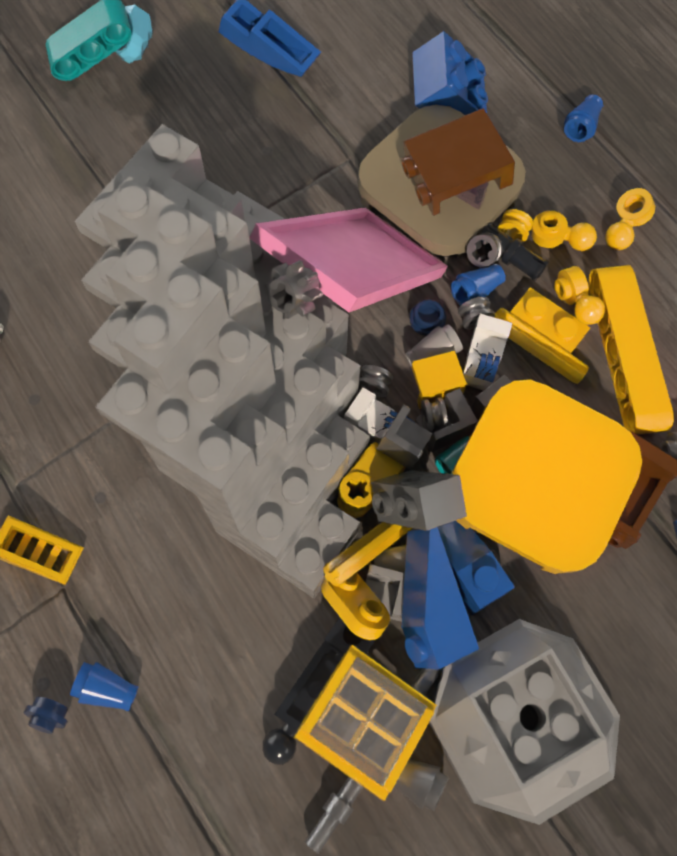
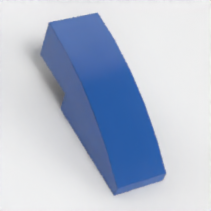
(267, 38)

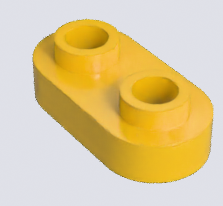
(357, 607)

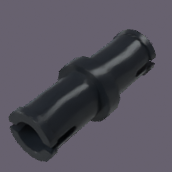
(517, 254)

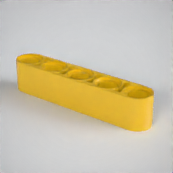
(631, 352)

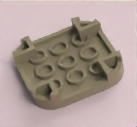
(389, 191)

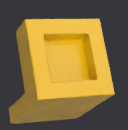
(438, 376)

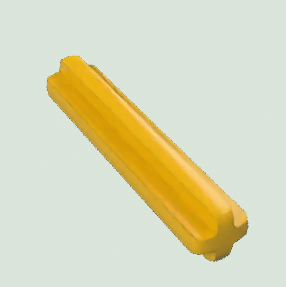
(544, 348)
(362, 552)

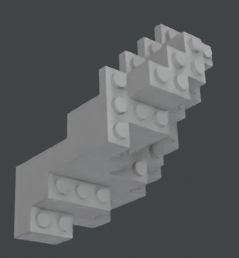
(215, 375)

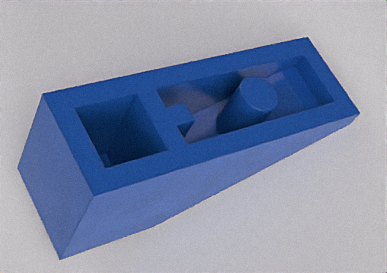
(474, 567)
(433, 609)

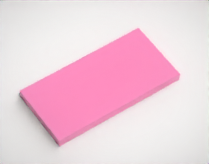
(353, 253)

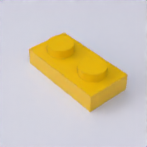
(550, 320)

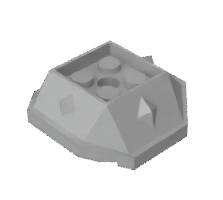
(491, 751)

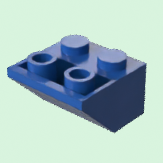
(448, 76)

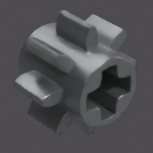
(293, 289)

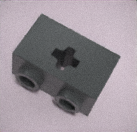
(419, 499)

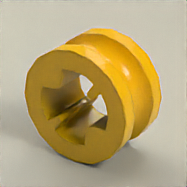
(516, 224)

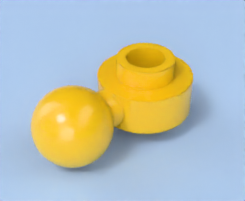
(621, 234)
(580, 236)
(574, 289)

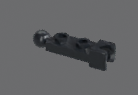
(280, 744)

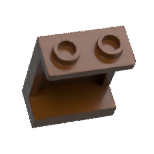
(457, 159)
(655, 474)

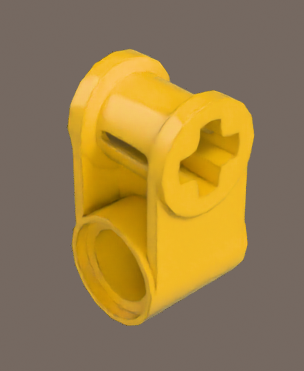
(369, 468)

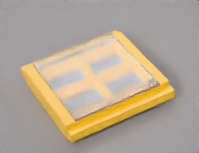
(366, 722)

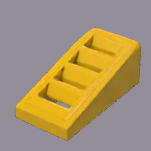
(7, 534)

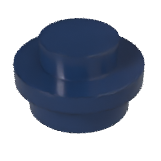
(427, 316)
(46, 715)

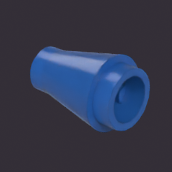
(583, 120)
(477, 283)
(102, 688)

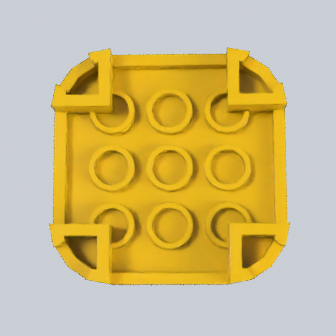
(547, 476)

